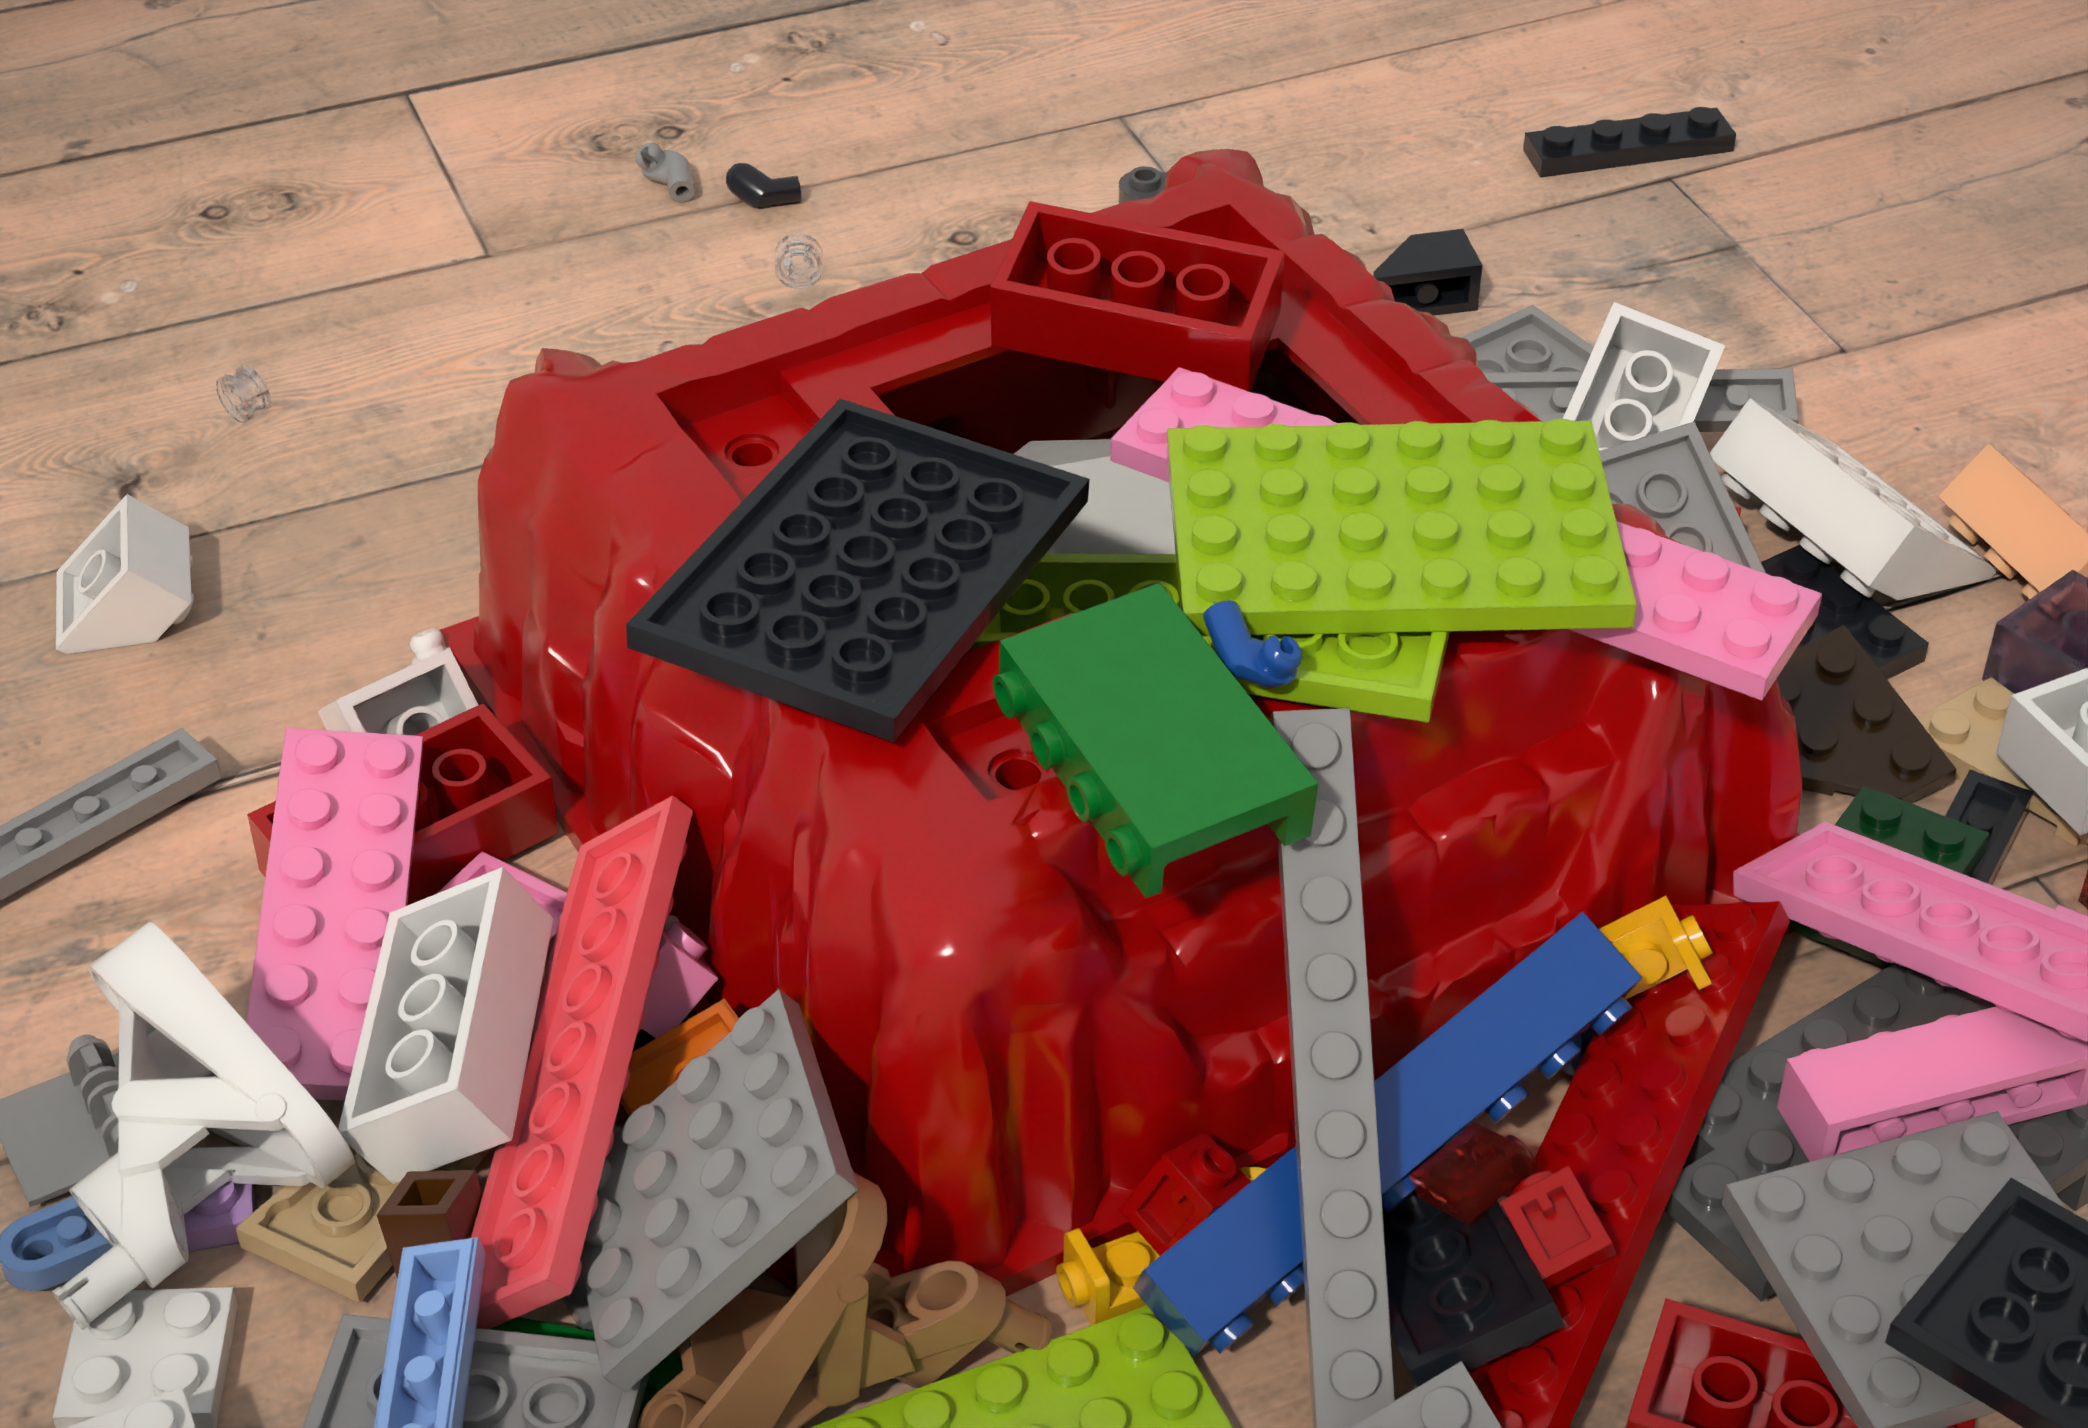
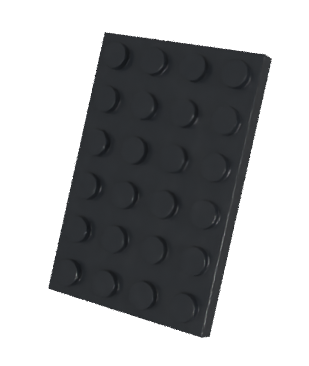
(860, 568)

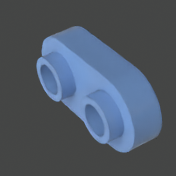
(50, 1246)

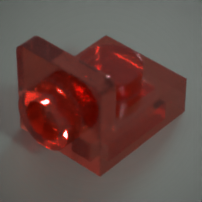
(1473, 1172)

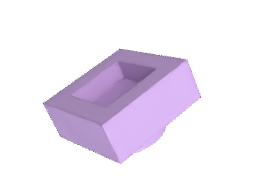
(217, 1216)

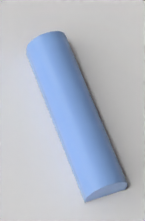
(432, 1336)

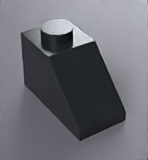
(1434, 273)

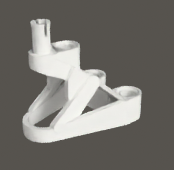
(182, 1071)

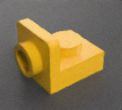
(1660, 945)
(1104, 1275)

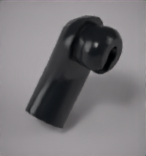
(759, 189)

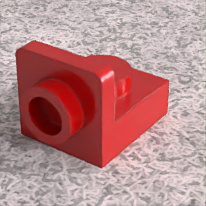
(1182, 1191)
(1557, 1226)

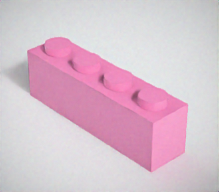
(1930, 1079)

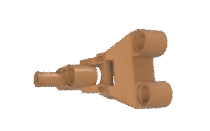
(845, 1320)

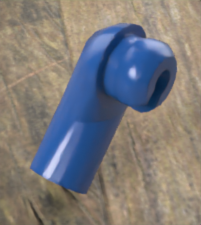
(1257, 661)

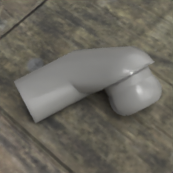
(668, 169)

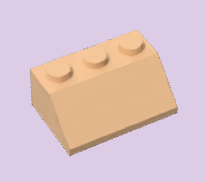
(2017, 520)

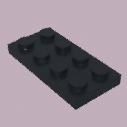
(1460, 1289)

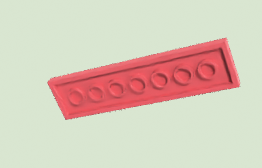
(578, 1063)

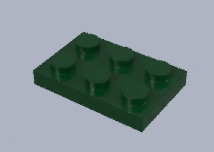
(1909, 830)

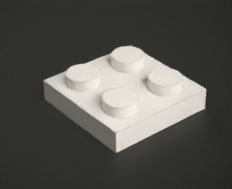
(149, 1347)

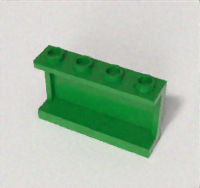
(1150, 734)

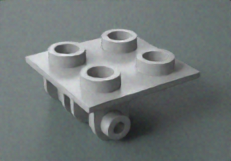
(64, 1124)

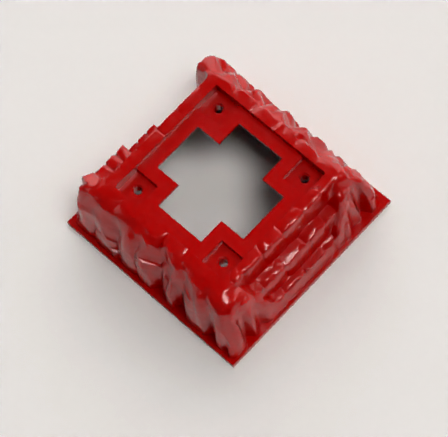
(965, 957)

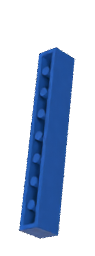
(1421, 1104)

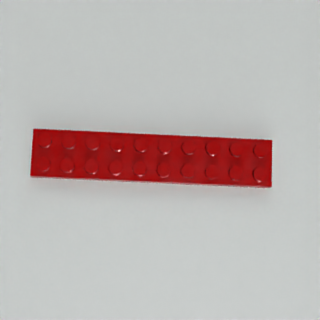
(1626, 1141)

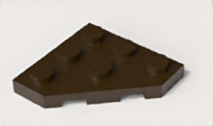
(1856, 724)

